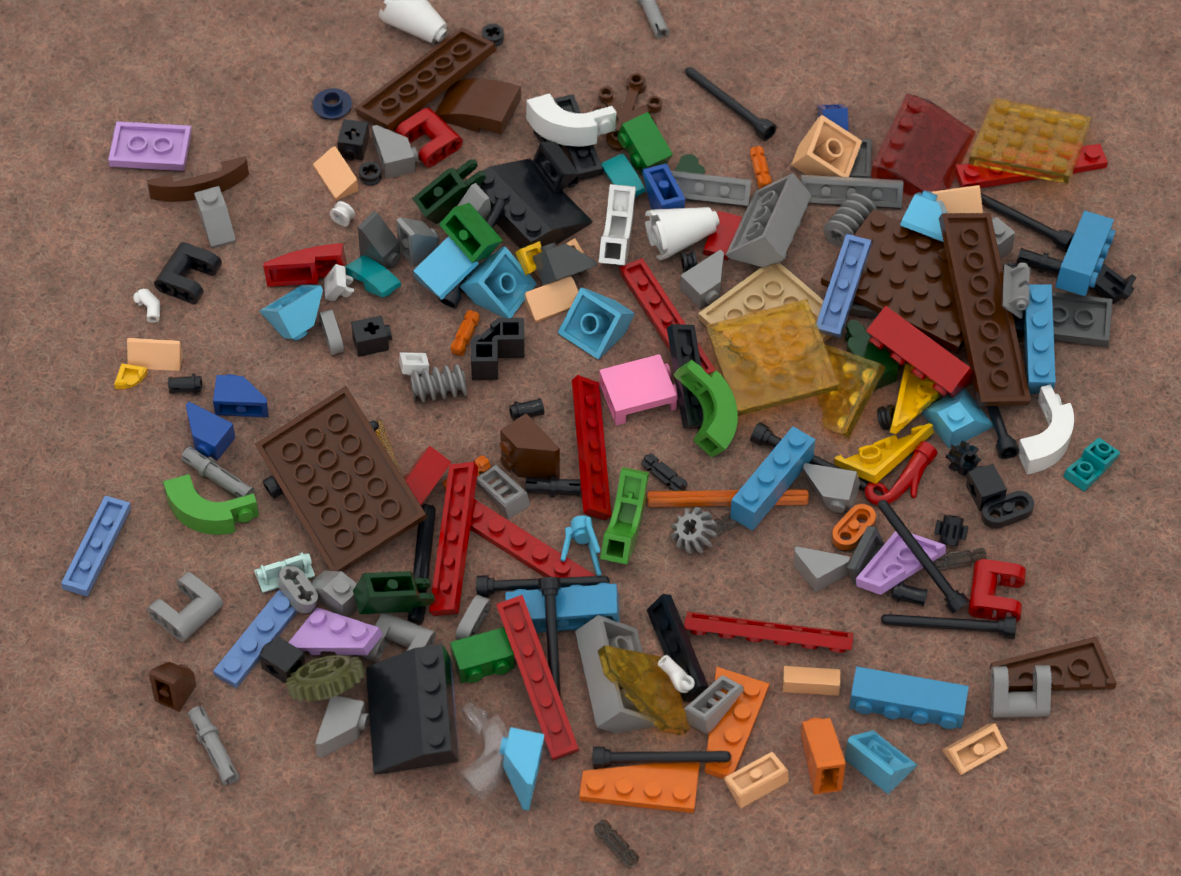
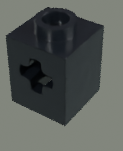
(350, 144)
(370, 335)
(985, 485)
(281, 658)

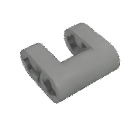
(202, 607)
(401, 633)
(1020, 704)

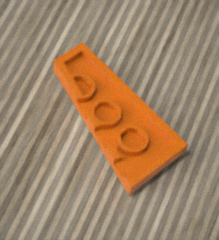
(737, 724)
(644, 786)

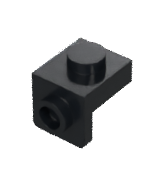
(1113, 286)

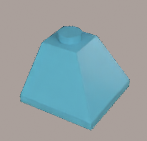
(924, 214)
(498, 284)
(294, 311)
(595, 322)
(957, 418)
(522, 761)

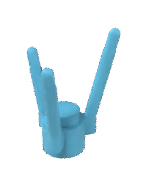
(583, 533)

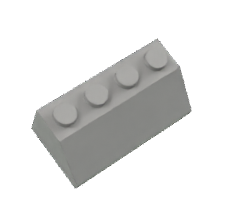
(770, 222)
(608, 699)

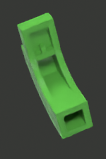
(718, 407)
(205, 515)
(626, 517)

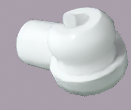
(146, 298)
(679, 678)

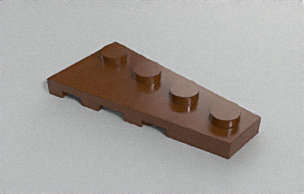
(1072, 666)

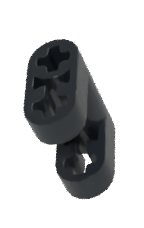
(173, 278)

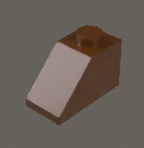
(172, 684)

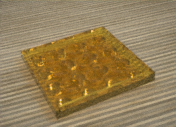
(1030, 140)
(772, 357)

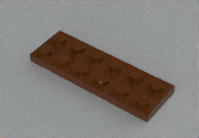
(425, 79)

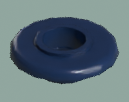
(332, 111)

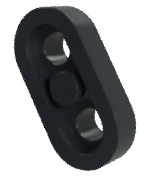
(1006, 510)

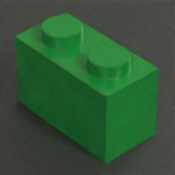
(644, 143)
(470, 232)
(482, 655)

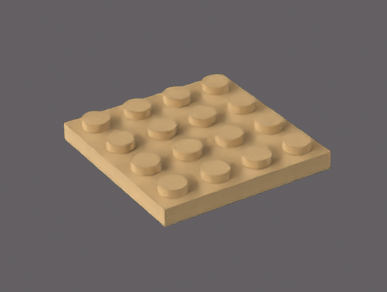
(761, 291)

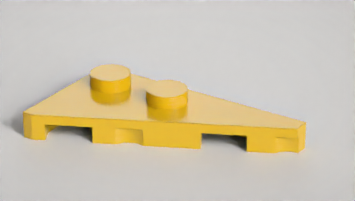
(912, 399)
(881, 457)

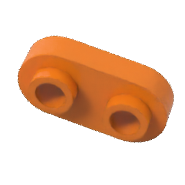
(851, 528)

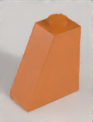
(823, 755)

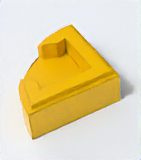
(526, 255)
(129, 375)

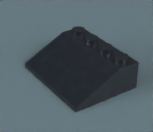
(531, 206)
(412, 710)

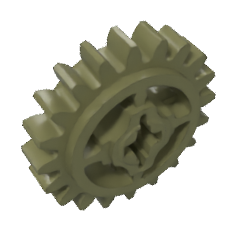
(325, 677)

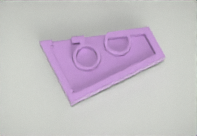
(895, 563)
(335, 634)

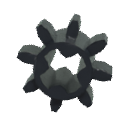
(963, 458)
(951, 530)

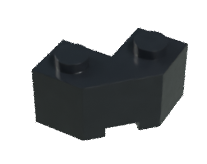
(501, 340)

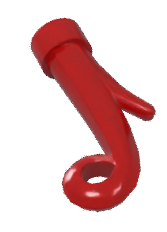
(911, 476)

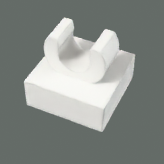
(336, 283)

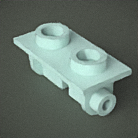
(268, 575)

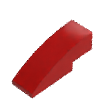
(304, 265)
(426, 473)

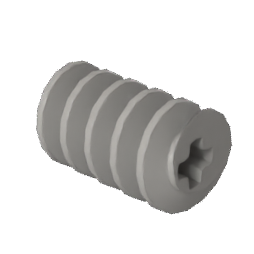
(848, 218)
(438, 383)

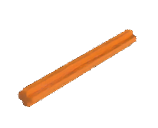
(715, 498)

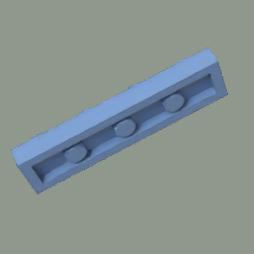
(843, 285)
(96, 546)
(247, 649)

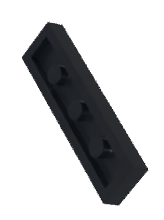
(582, 157)
(683, 349)
(676, 643)

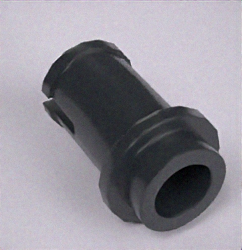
(185, 384)
(531, 408)
(909, 594)

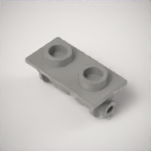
(1015, 288)

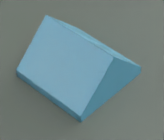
(443, 268)
(878, 760)

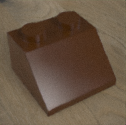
(529, 450)

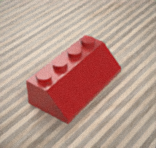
(919, 352)

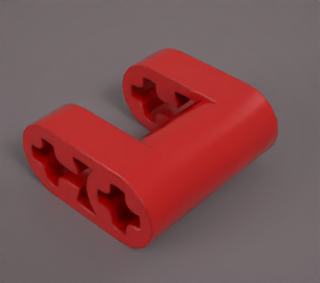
(444, 138)
(985, 578)

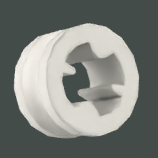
(342, 213)

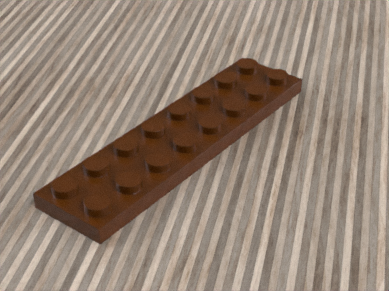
(985, 323)

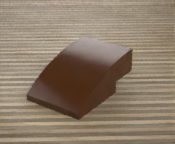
(480, 104)

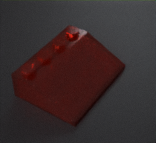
(922, 147)

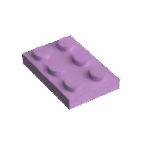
(150, 146)

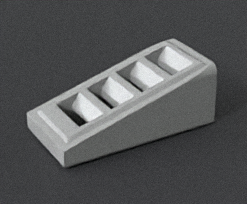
(511, 504)
(706, 719)

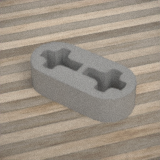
(331, 332)
(301, 588)
(473, 617)

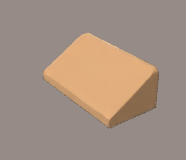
(336, 174)
(961, 199)
(551, 299)
(154, 354)
(811, 680)
(975, 748)
(757, 779)

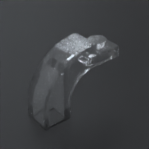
(487, 773)

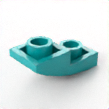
(621, 172)
(374, 276)
(1092, 464)

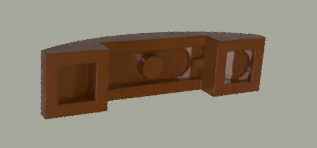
(167, 190)

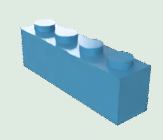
(1086, 253)
(1039, 338)
(772, 478)
(574, 605)
(908, 698)

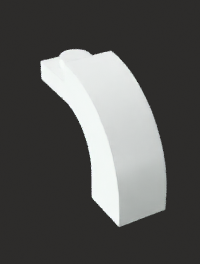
(568, 127)
(618, 225)
(1049, 446)

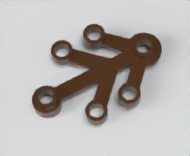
(635, 85)

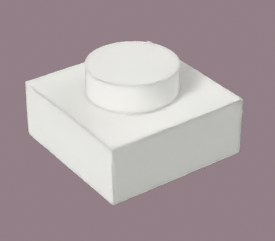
(413, 361)

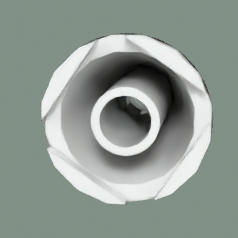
(415, 18)
(679, 228)

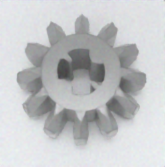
(691, 520)

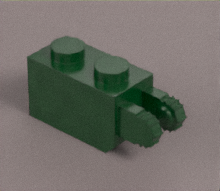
(447, 191)
(858, 344)
(391, 592)

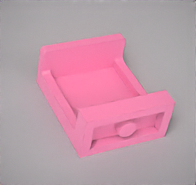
(637, 387)

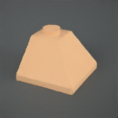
(827, 150)

